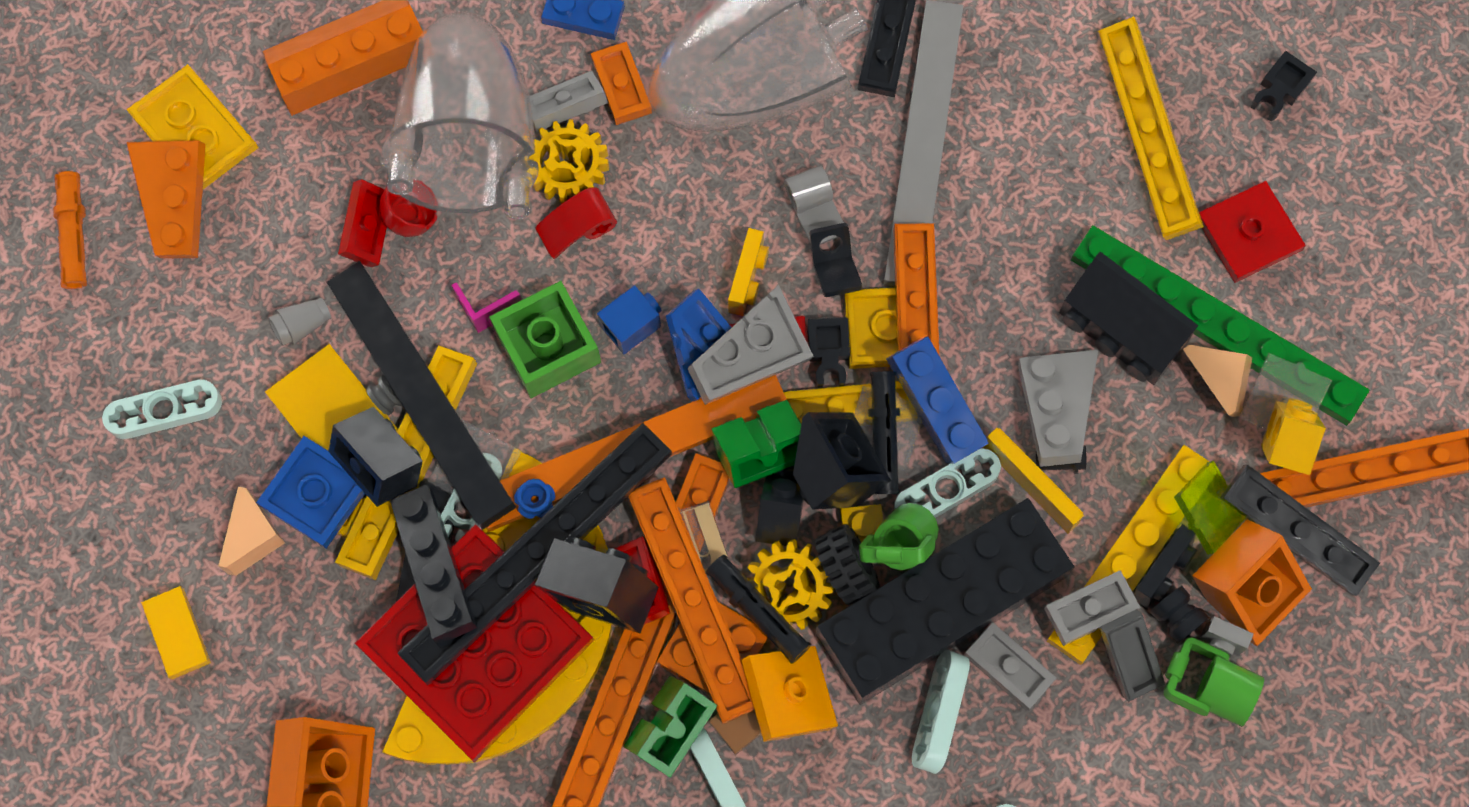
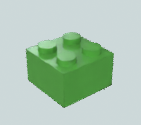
(545, 339)

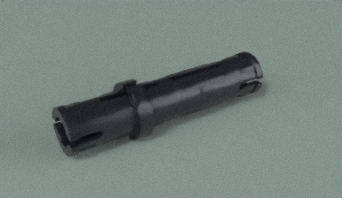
(885, 425)
(757, 608)

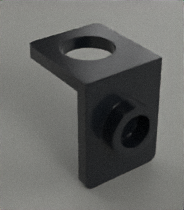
(834, 267)

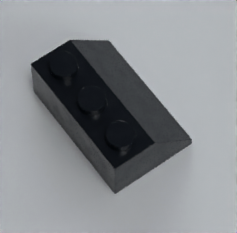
(1127, 319)

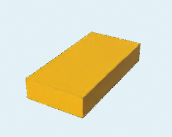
(176, 632)

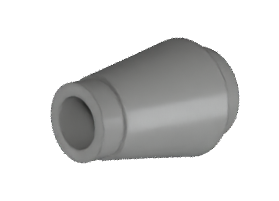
(299, 320)

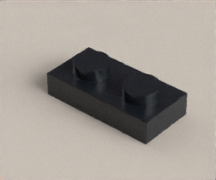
(1176, 554)

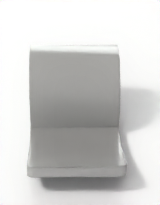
(813, 200)

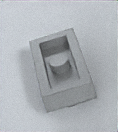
(567, 100)
(1091, 607)
(1010, 666)

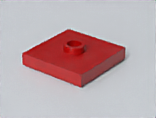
(1250, 231)

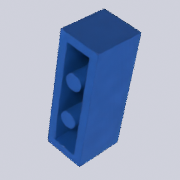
(937, 400)

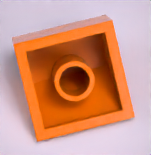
(1253, 580)

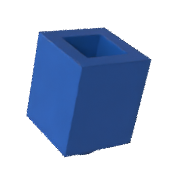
(630, 319)

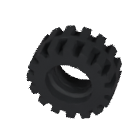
(843, 566)

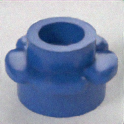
(532, 488)

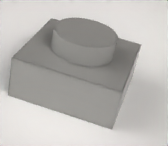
(1226, 636)

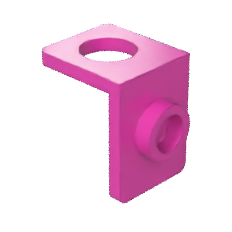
(481, 318)

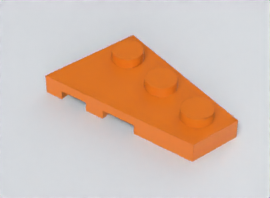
(171, 193)

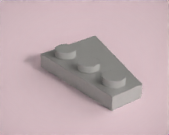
(752, 350)
(1058, 403)

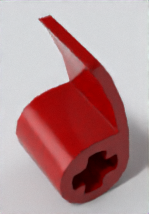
(579, 216)

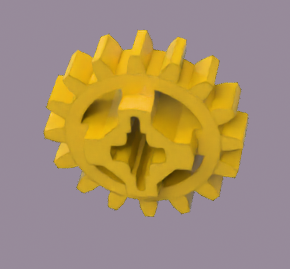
(574, 146)
(804, 591)

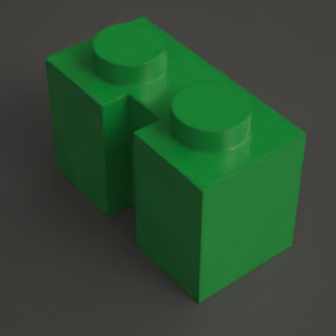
(758, 446)
(673, 728)

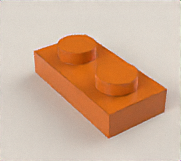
(621, 83)

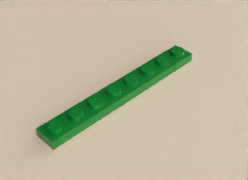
(1222, 324)

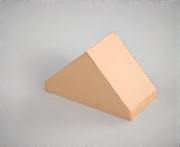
(1224, 374)
(248, 535)

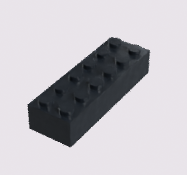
(944, 600)

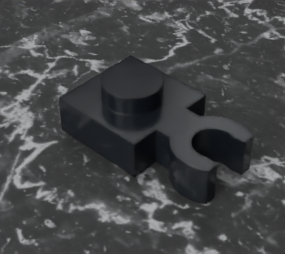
(1284, 83)
(829, 344)

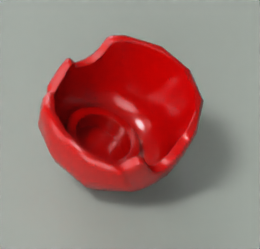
(404, 216)

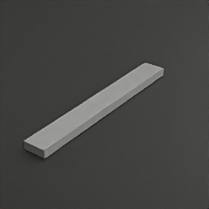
(926, 120)

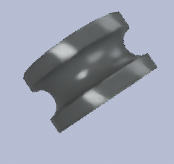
(383, 396)

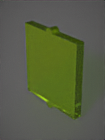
(1205, 510)

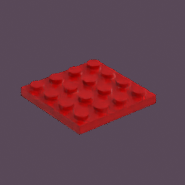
(494, 675)

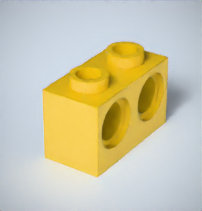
(1293, 436)

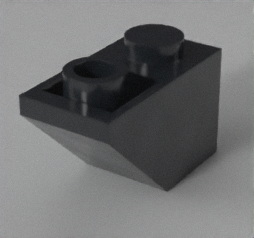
(779, 508)

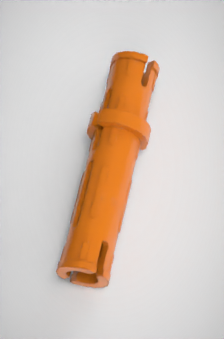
(69, 218)

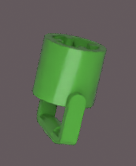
(902, 538)
(1225, 686)

